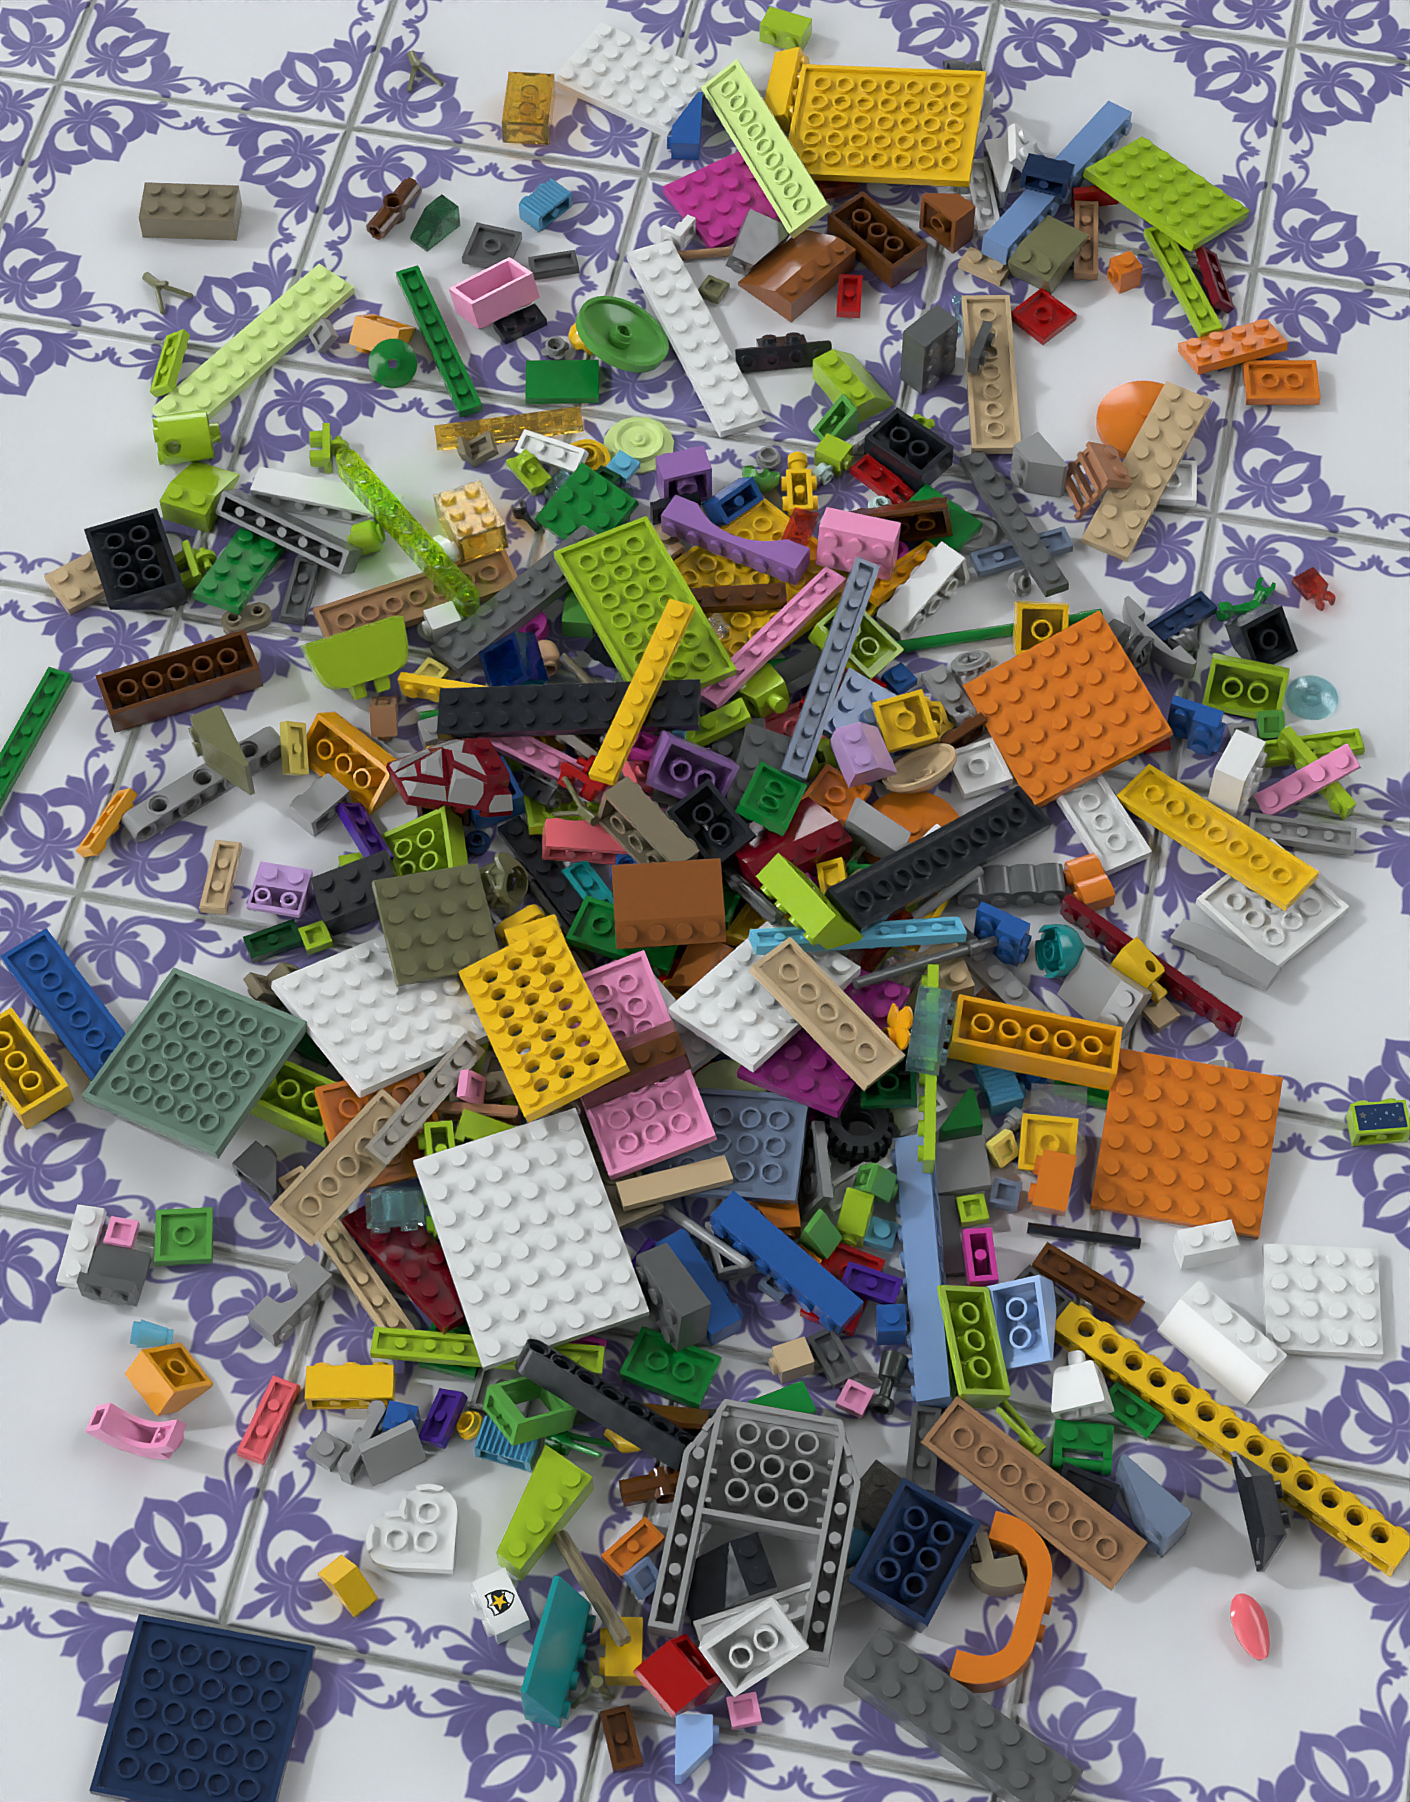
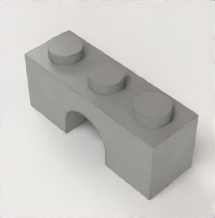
(277, 1320)

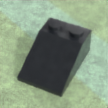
(711, 823)
(730, 1577)

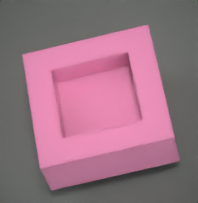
(471, 1086)
(122, 1232)
(854, 1398)
(743, 1710)

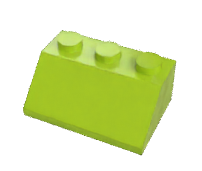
(843, 374)
(1244, 686)

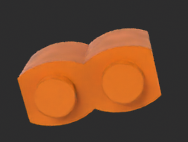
(1089, 882)

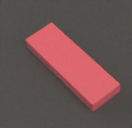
(268, 1420)

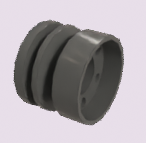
(1136, 648)

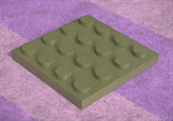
(434, 923)

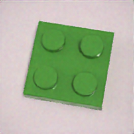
(184, 1236)

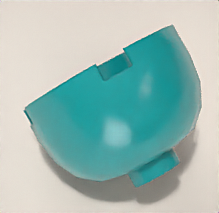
(1058, 950)

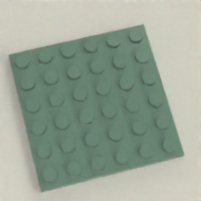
(195, 1062)

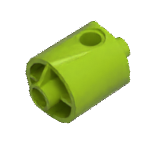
(185, 437)

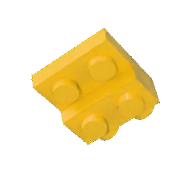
(906, 721)

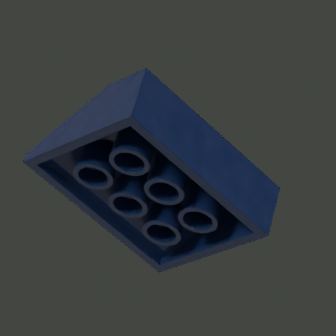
(914, 1554)

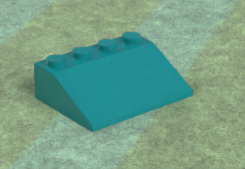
(556, 1655)

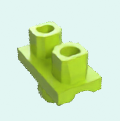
(331, 447)
(529, 472)
(196, 560)

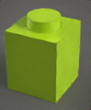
(835, 453)

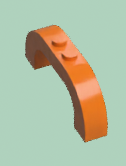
(997, 1670)

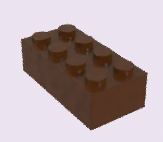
(879, 239)

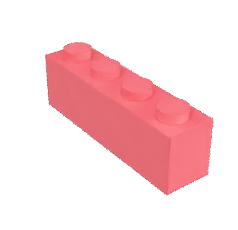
(578, 842)

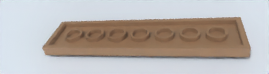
(412, 596)
(1034, 1493)

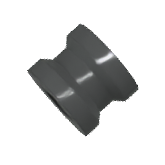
(1186, 639)

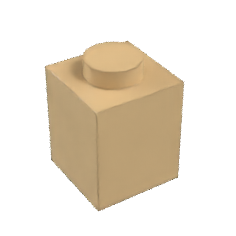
(791, 1360)

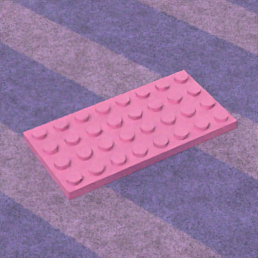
(659, 1117)

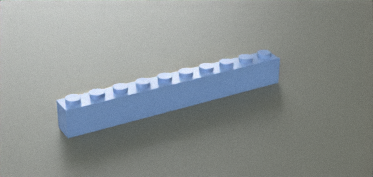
(1032, 207)
(924, 1272)

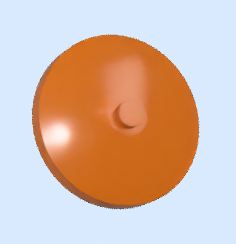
(1124, 413)
(913, 812)

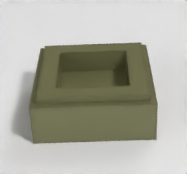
(713, 289)

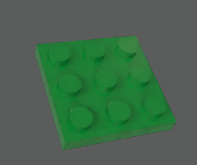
(586, 501)

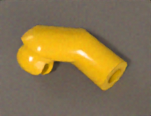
(620, 1443)

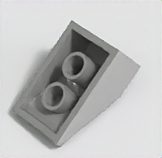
(1104, 993)

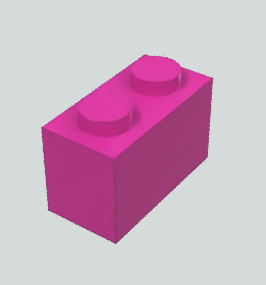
(979, 1257)

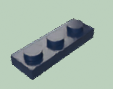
(1184, 615)

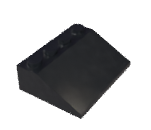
(136, 563)

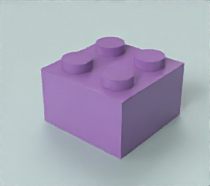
(684, 473)

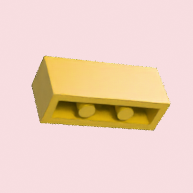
(349, 1385)

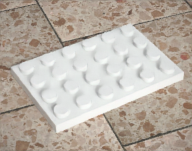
(632, 79)
(739, 1014)

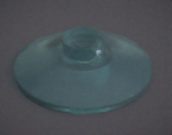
(1311, 705)

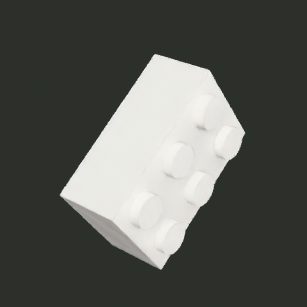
(1237, 774)

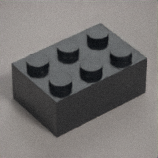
(909, 449)
(347, 892)

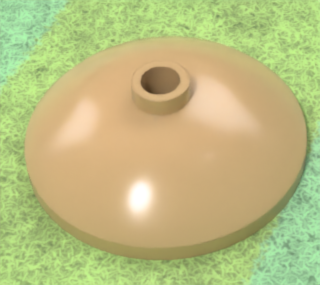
(922, 768)

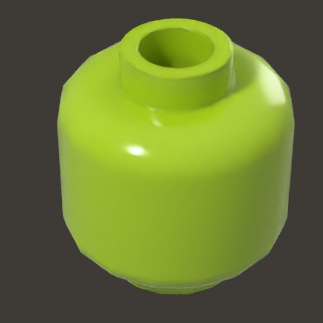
(367, 536)

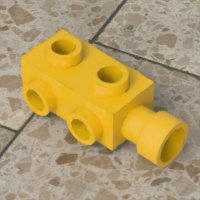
(798, 485)

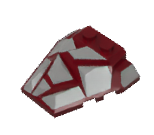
(457, 775)

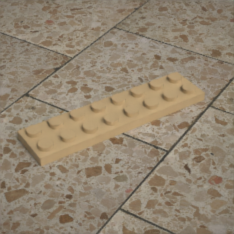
(993, 389)
(1150, 466)

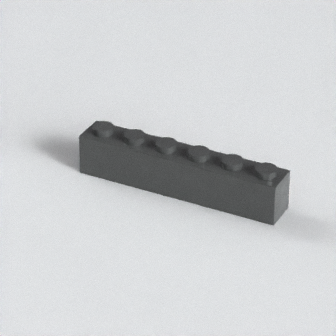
(288, 531)

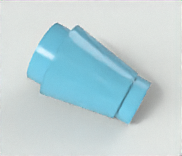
(148, 1334)

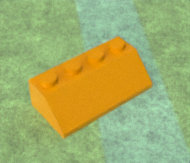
(351, 759)

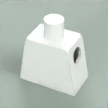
(1079, 1390)

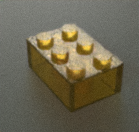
(528, 108)
(471, 520)

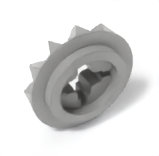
(971, 663)

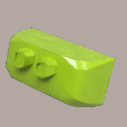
(359, 656)

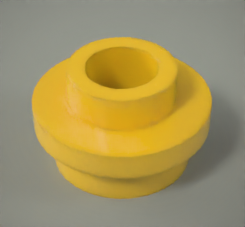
(469, 1425)

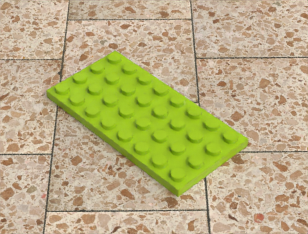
(624, 587)

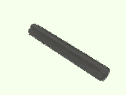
(751, 896)

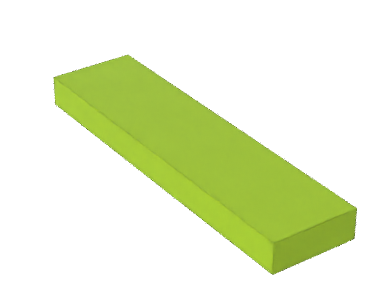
(1319, 744)

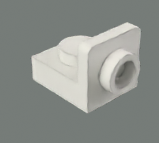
(682, 234)

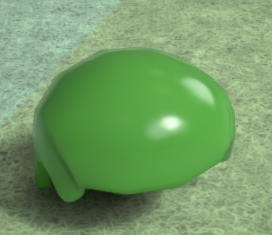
(765, 481)

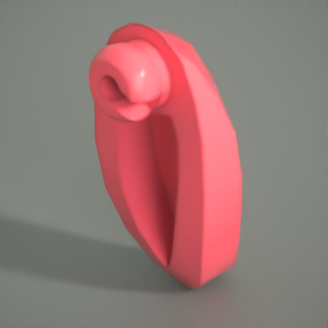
(1250, 1626)

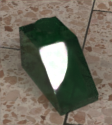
(436, 223)

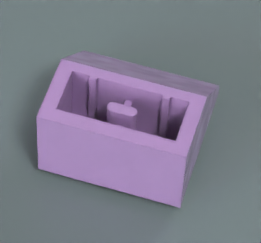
(281, 890)

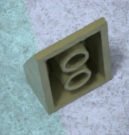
(1047, 254)
(219, 747)

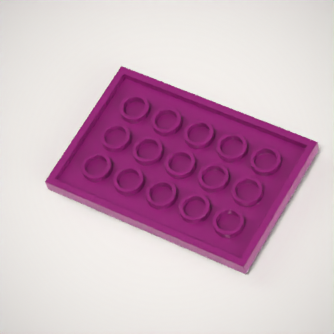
(807, 1072)

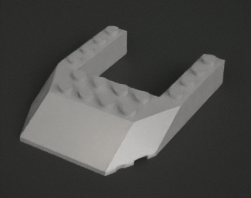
(772, 1477)

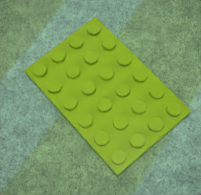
(1166, 193)

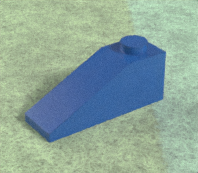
(687, 131)

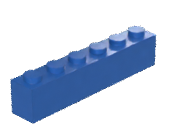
(786, 1263)

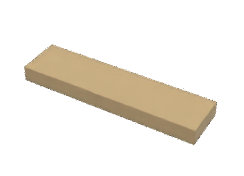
(674, 1183)

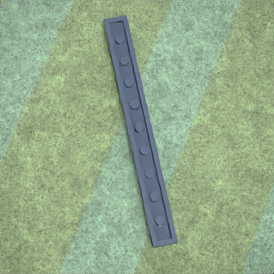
(829, 669)

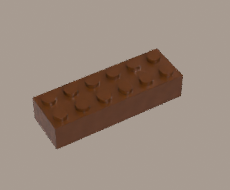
(179, 680)

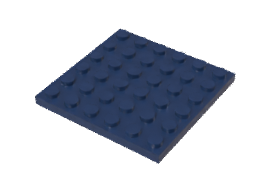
(202, 1715)

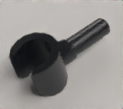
(522, 513)

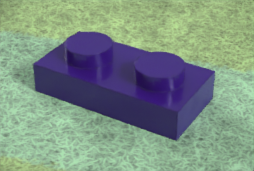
(872, 1284)
(442, 1418)

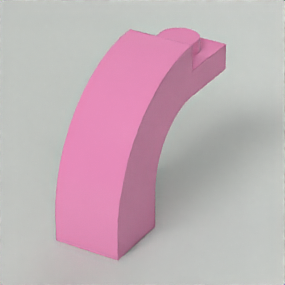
(135, 1434)

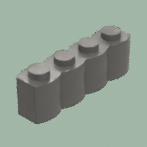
(1015, 885)

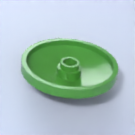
(622, 334)

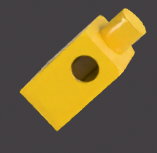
(1141, 966)

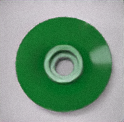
(396, 350)

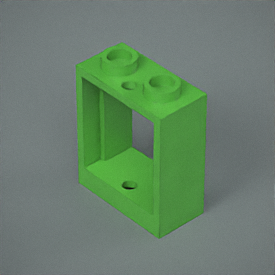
(501, 1408)

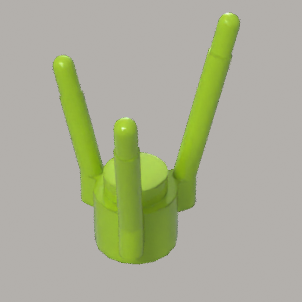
(1028, 1438)

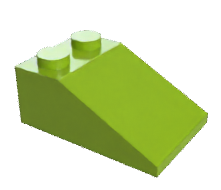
(195, 494)
(871, 649)

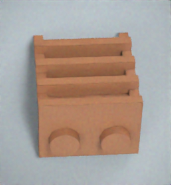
(1103, 470)

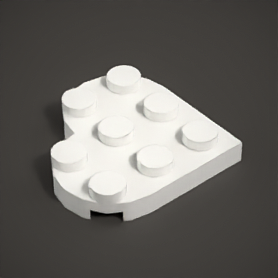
(418, 1534)

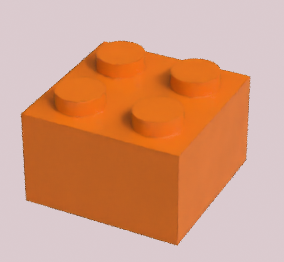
(1053, 1182)

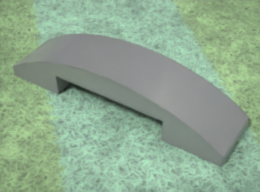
(1174, 660)

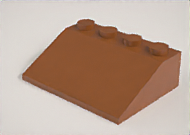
(799, 272)
(668, 903)

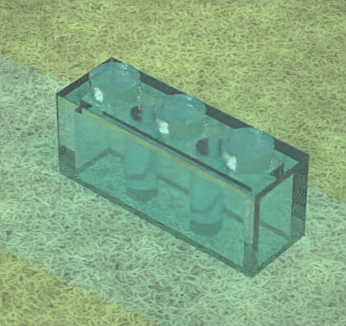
(930, 1030)

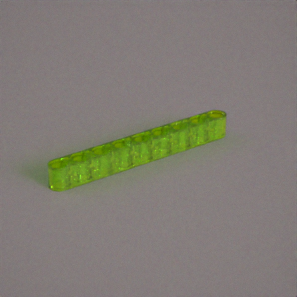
(409, 542)

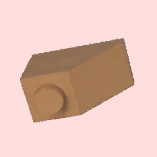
(384, 717)

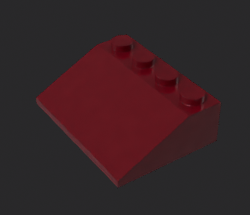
(809, 840)

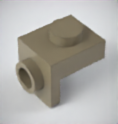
(478, 449)

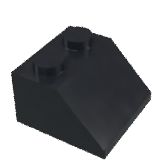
(1262, 635)

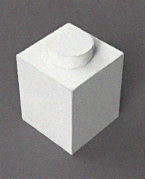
(440, 620)

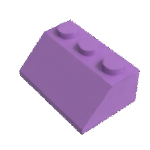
(682, 766)

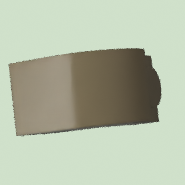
(260, 985)
(994, 1576)

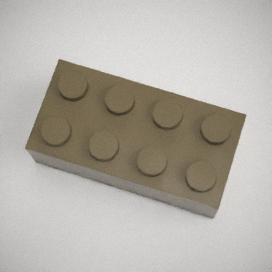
(190, 211)
(642, 826)

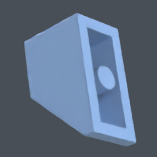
(693, 1743)

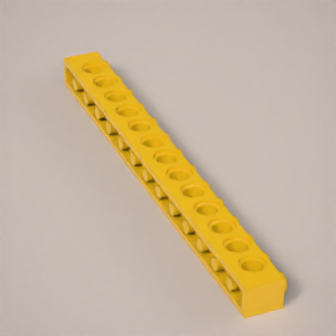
(1210, 1435)

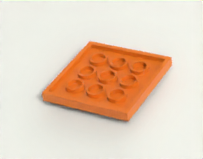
(340, 1104)

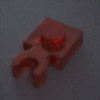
(1312, 585)

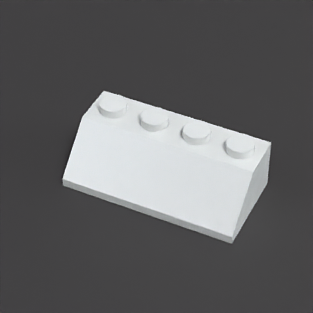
(1222, 1343)

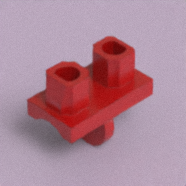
(591, 787)

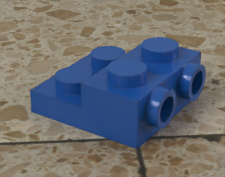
(1197, 724)
(1009, 930)

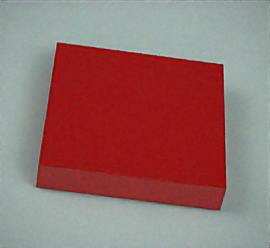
(1042, 316)

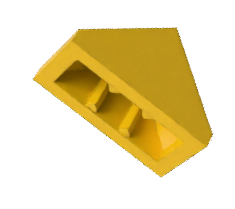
(348, 1585)

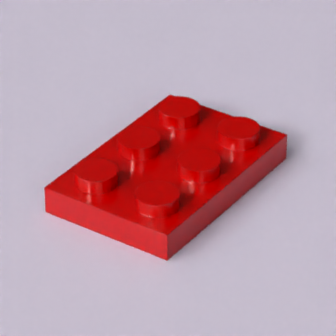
(836, 1265)

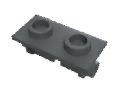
(550, 791)

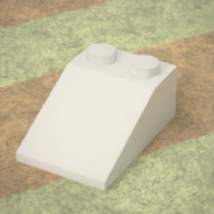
(752, 1645)

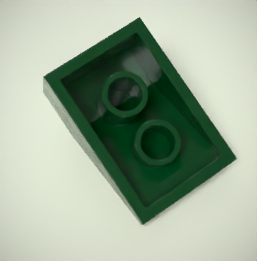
(892, 1090)

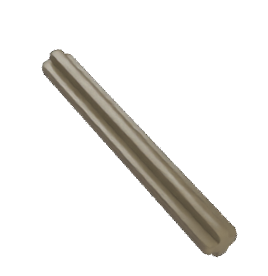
(592, 1588)

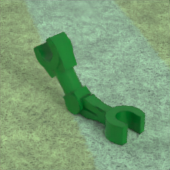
(1261, 593)

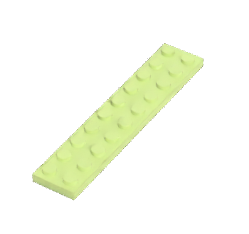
(765, 149)
(258, 345)

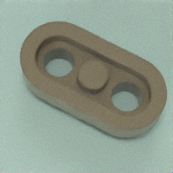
(247, 619)

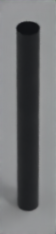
(1083, 1235)

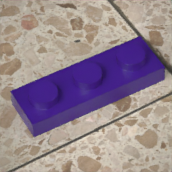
(362, 829)

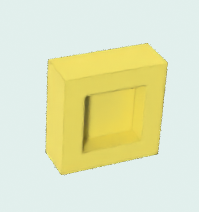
(433, 669)
(1002, 1148)

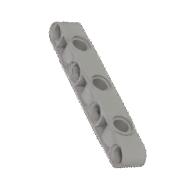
(189, 794)

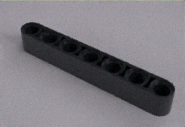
(603, 1402)

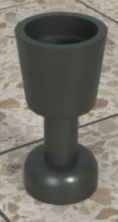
(890, 1373)

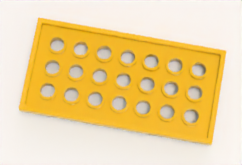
(558, 1022)

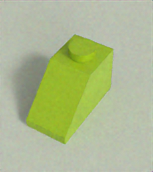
(855, 1217)

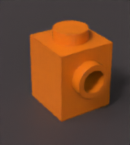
(1124, 272)

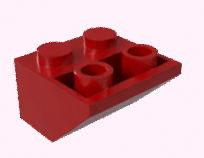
(678, 1676)

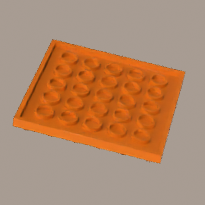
(1067, 710)
(1187, 1142)

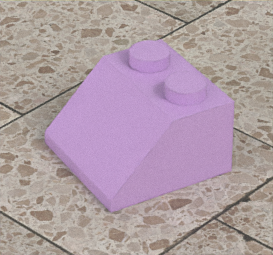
(861, 754)

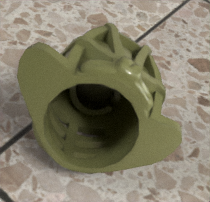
(494, 883)

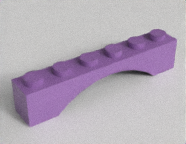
(776, 558)

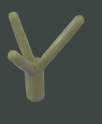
(416, 66)
(159, 285)
(582, 809)
(594, 1685)

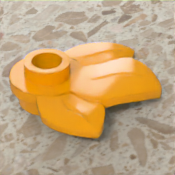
(898, 1026)

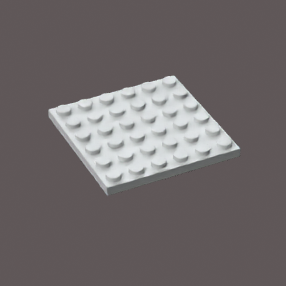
(369, 1024)

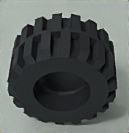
(859, 1148)

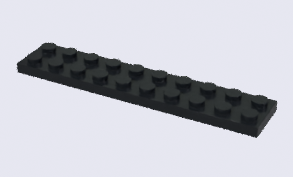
(560, 709)
(937, 859)

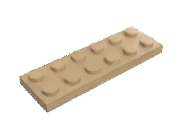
(827, 1013)
(336, 1174)

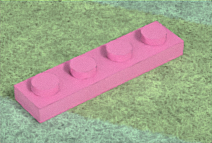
(1307, 781)

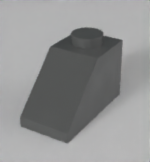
(259, 1171)

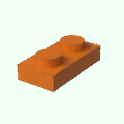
(632, 1547)

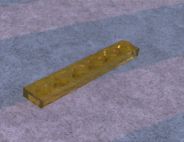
(511, 427)

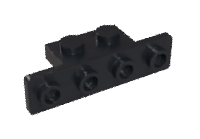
(780, 353)

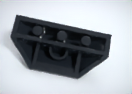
(1261, 1509)

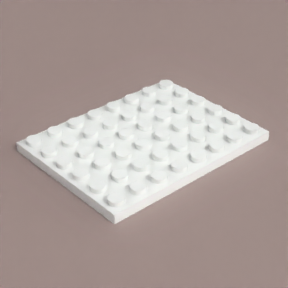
(530, 1238)

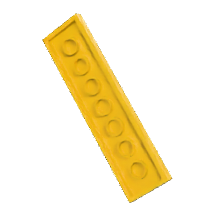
(1217, 837)

